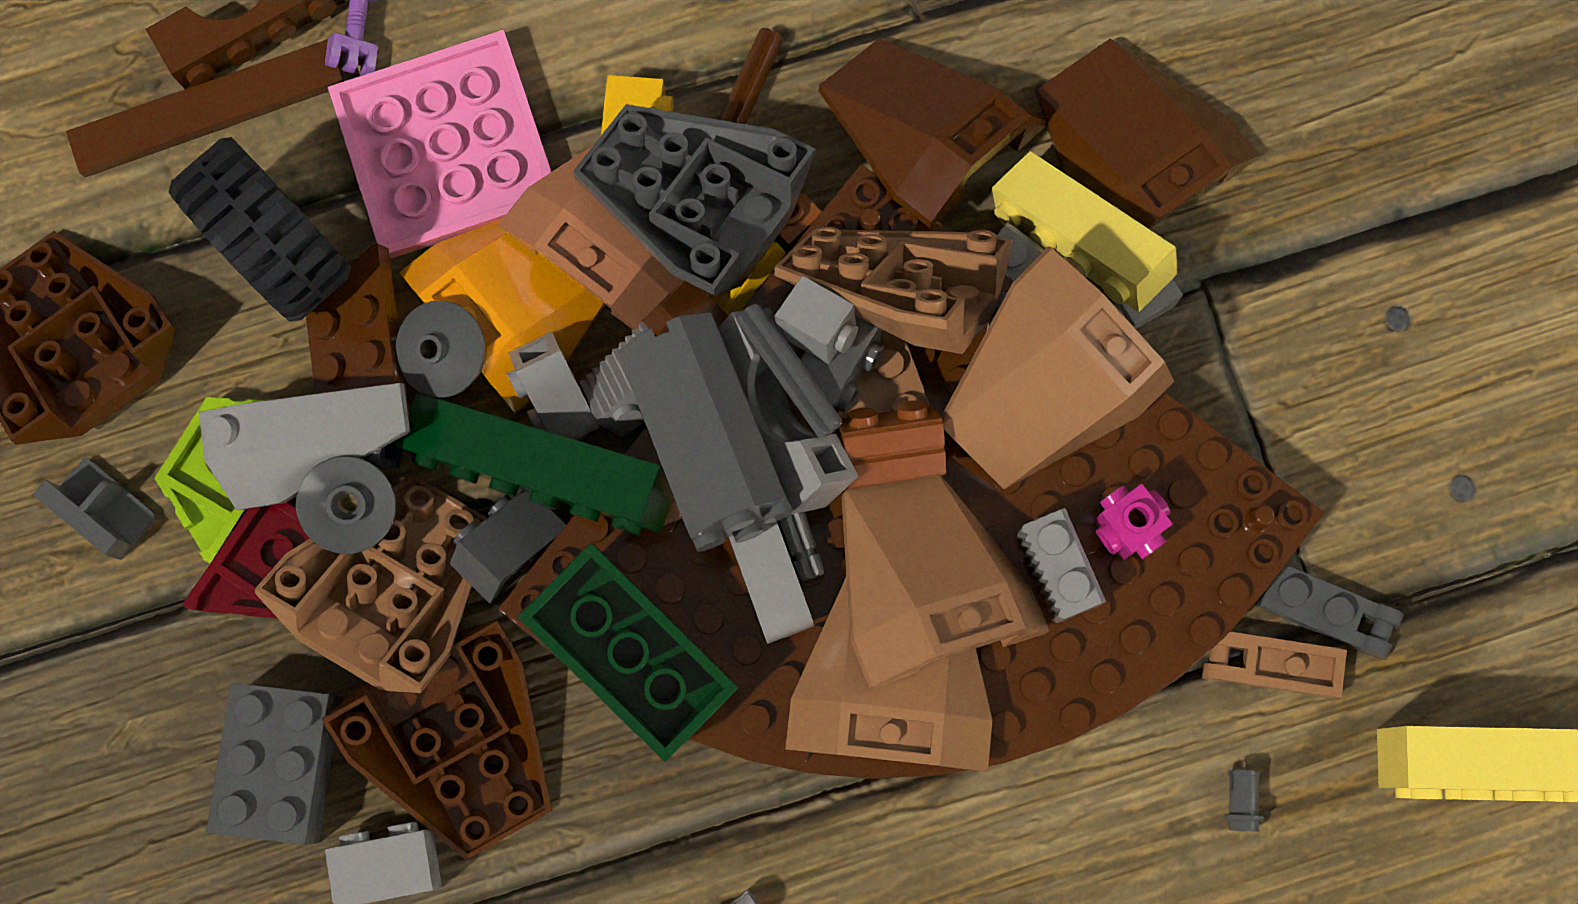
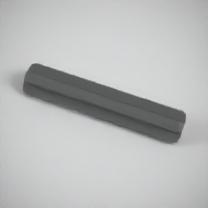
(789, 370)

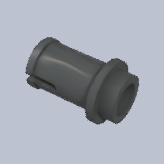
(1244, 801)

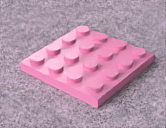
(440, 142)

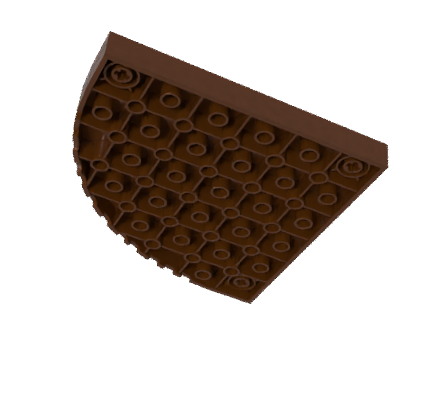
(1160, 612)

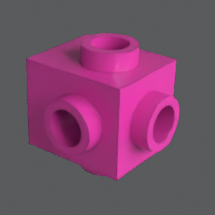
(1120, 535)

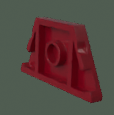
(245, 560)

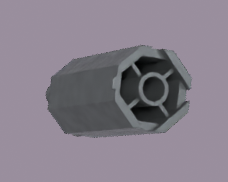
(704, 431)

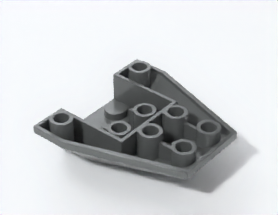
(697, 190)

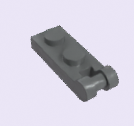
(1330, 611)

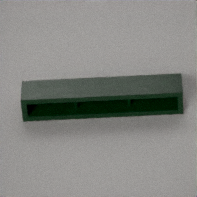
(538, 462)

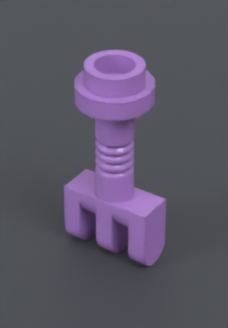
(352, 42)

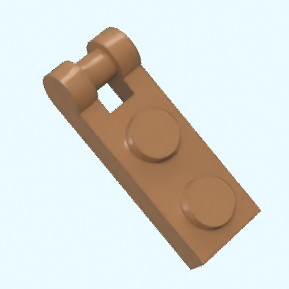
(1279, 665)

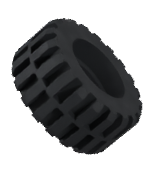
(259, 229)

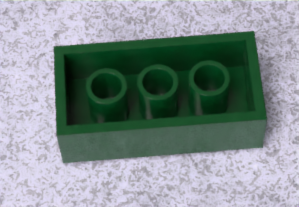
(627, 651)

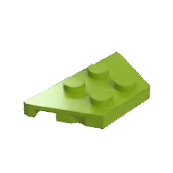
(195, 490)

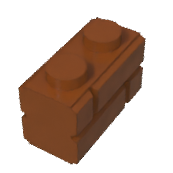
(894, 443)

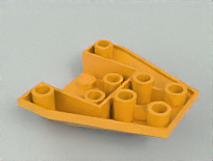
(508, 293)

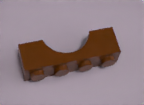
(202, 47)

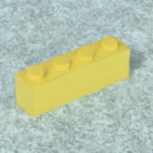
(1086, 231)

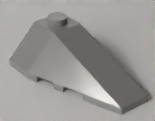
(271, 445)

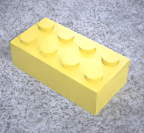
(1477, 760)

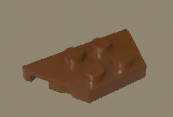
(357, 329)

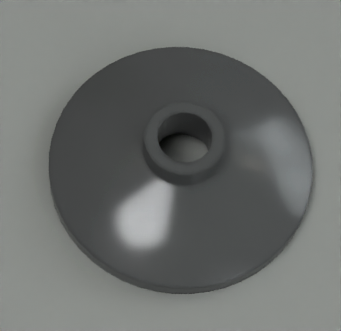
(459, 349)
(325, 518)

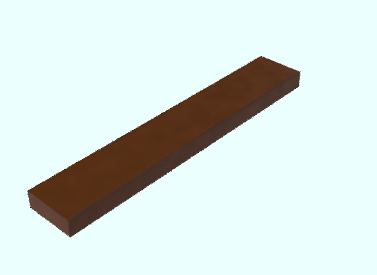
(202, 109)

